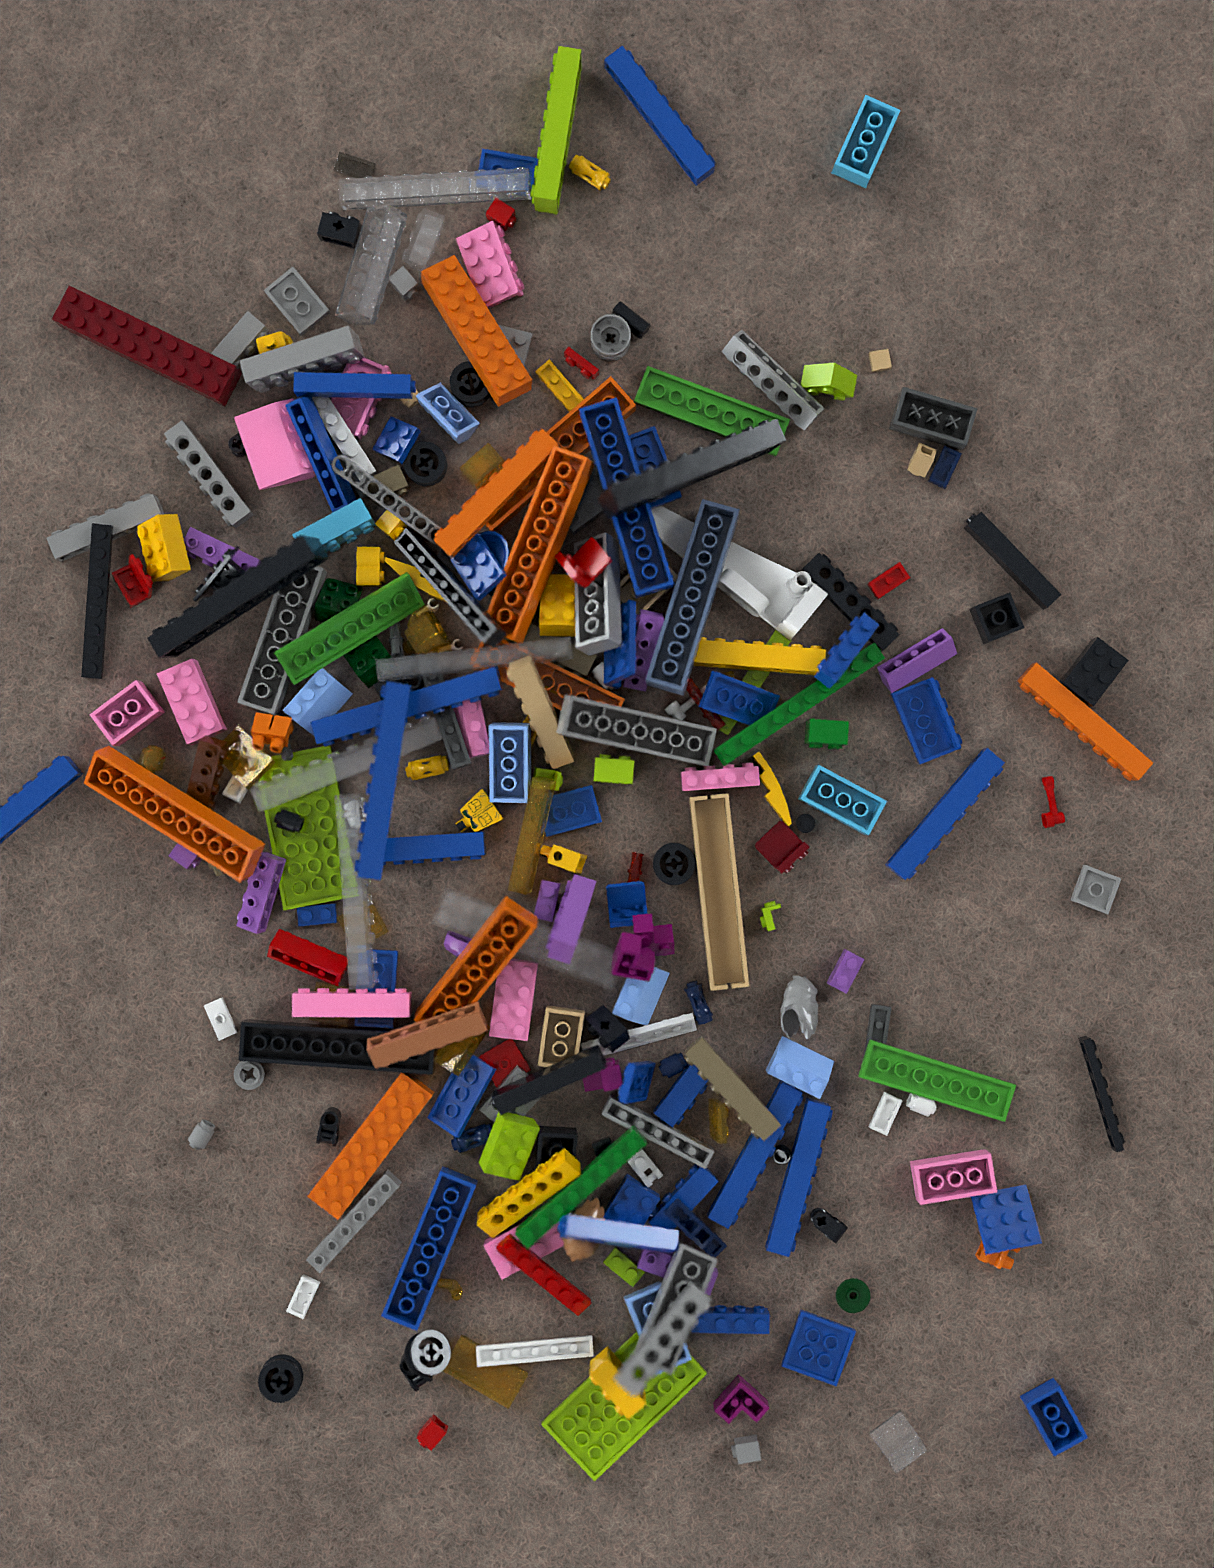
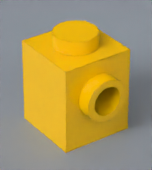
(391, 525)

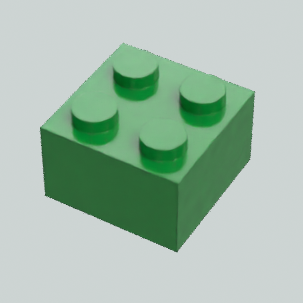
(826, 732)

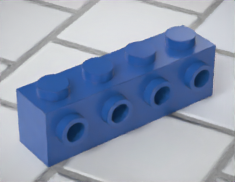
(844, 653)
(733, 1320)

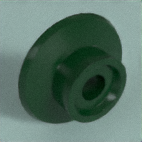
(856, 1303)

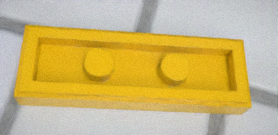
(559, 385)

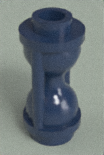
(700, 1008)
(464, 1142)

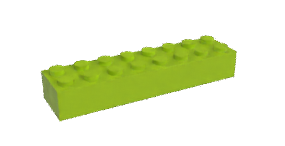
(556, 130)

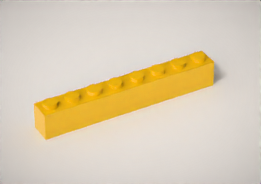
(759, 656)

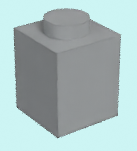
(404, 284)
(746, 1449)

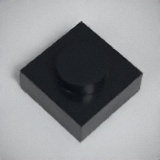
(600, 1145)

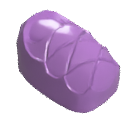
(455, 942)

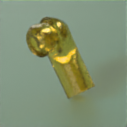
(453, 1287)

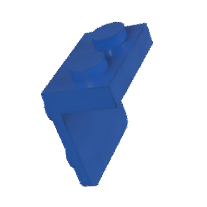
(625, 901)

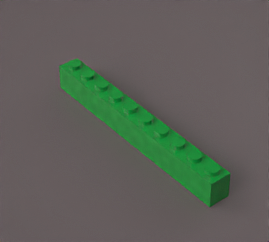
(795, 707)

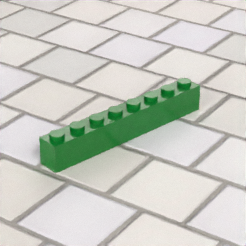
(576, 1191)

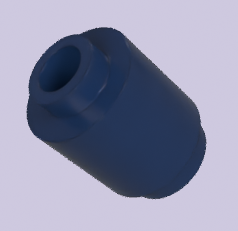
(673, 1065)

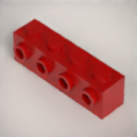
(308, 957)

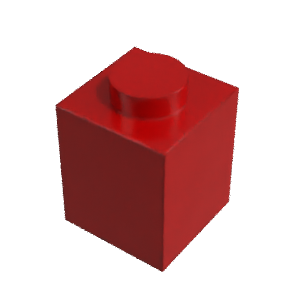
(501, 214)
(432, 1433)

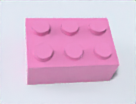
(127, 713)

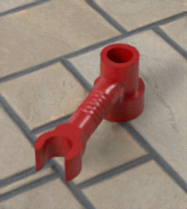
(1053, 817)

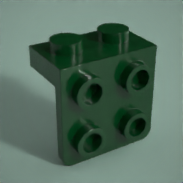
(335, 598)
(363, 660)

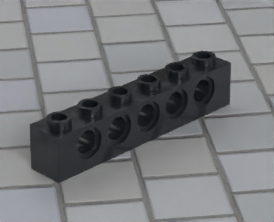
(849, 589)

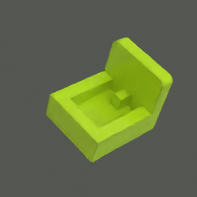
(550, 774)
(766, 918)

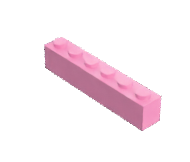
(351, 1004)

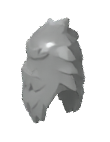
(799, 1007)

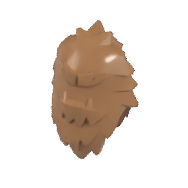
(583, 1249)

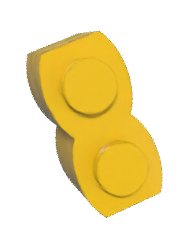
(369, 566)

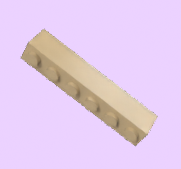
(540, 710)

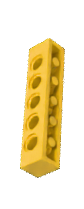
(528, 1193)

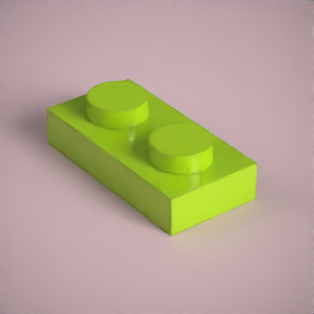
(623, 1266)

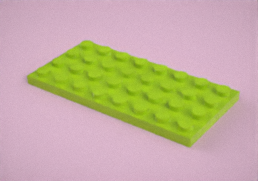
(313, 854)
(597, 1433)

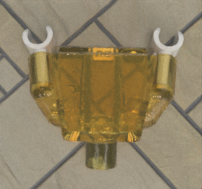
(426, 633)

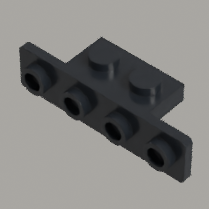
(224, 572)

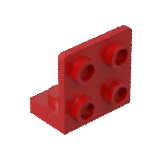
(585, 563)

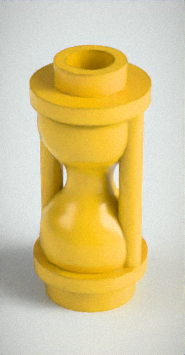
(581, 167)
(436, 765)

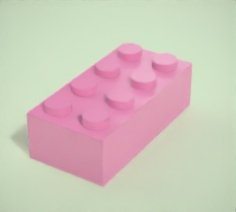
(191, 701)
(514, 1000)
(953, 1176)
(545, 1245)

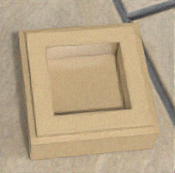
(880, 360)

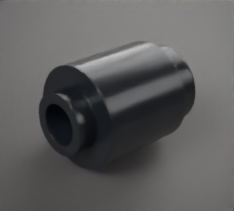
(289, 821)

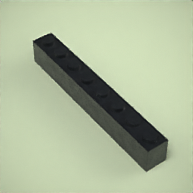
(450, 588)

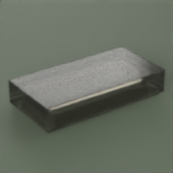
(354, 166)

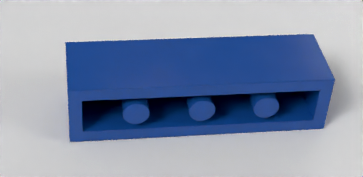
(681, 1096)
(688, 1190)

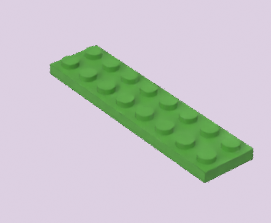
(700, 405)
(349, 628)
(937, 1080)

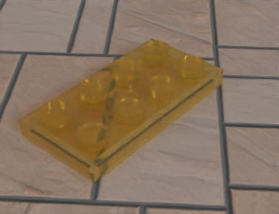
(496, 1382)

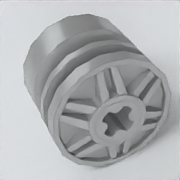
(611, 326)

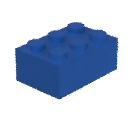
(631, 1202)
(1053, 1417)

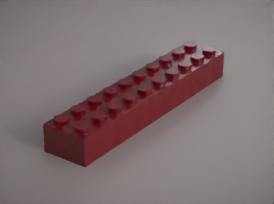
(147, 346)

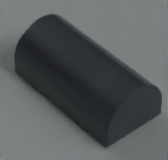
(637, 324)

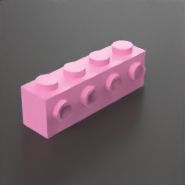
(720, 778)

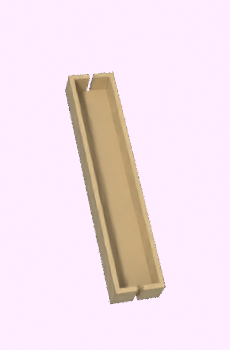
(718, 892)

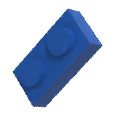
(317, 914)

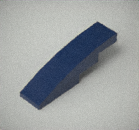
(695, 1228)

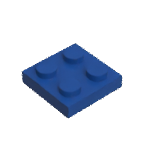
(396, 440)

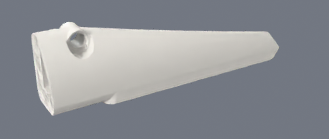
(752, 580)

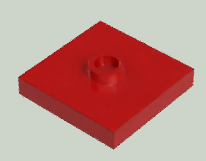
(504, 1058)

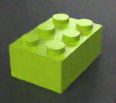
(509, 1145)

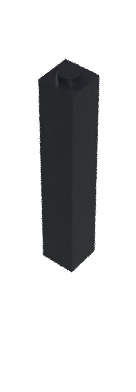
(1012, 560)
(548, 1080)

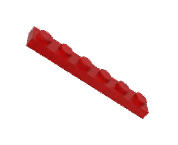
(543, 1274)

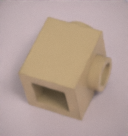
(921, 460)

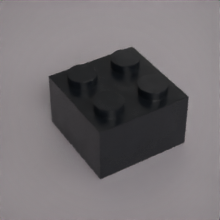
(996, 618)
(553, 1140)

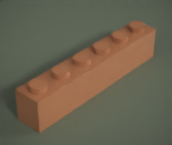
(426, 1035)

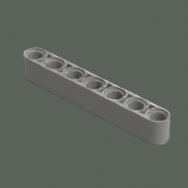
(381, 493)

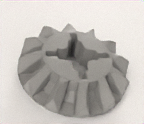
(240, 1075)

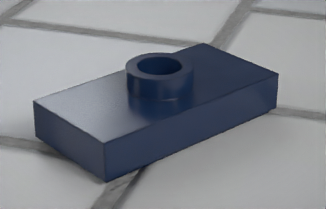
(944, 467)

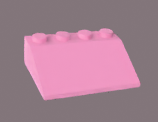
(273, 446)

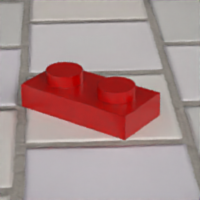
(574, 359)
(888, 580)

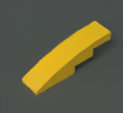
(419, 582)
(775, 795)

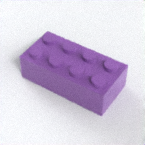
(570, 918)

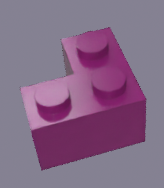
(654, 938)
(631, 960)
(605, 1079)
(740, 1396)

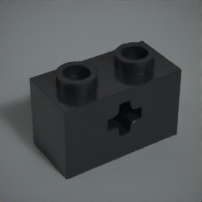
(345, 237)
(607, 1028)

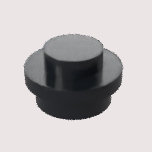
(805, 823)
(782, 1154)

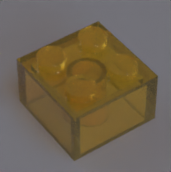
(482, 466)

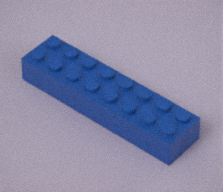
(429, 1248)

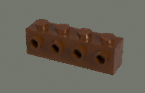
(207, 770)

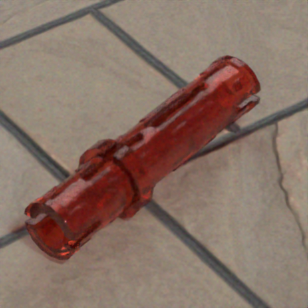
(718, 722)

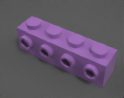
(212, 550)
(647, 634)
(917, 660)
(261, 893)
(658, 1262)

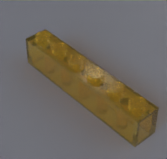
(531, 835)

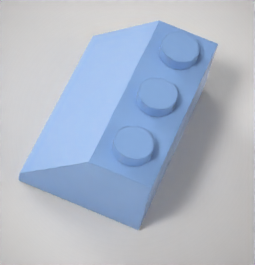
(448, 412)
(317, 699)
(639, 997)
(800, 1067)

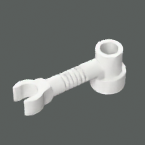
(678, 711)

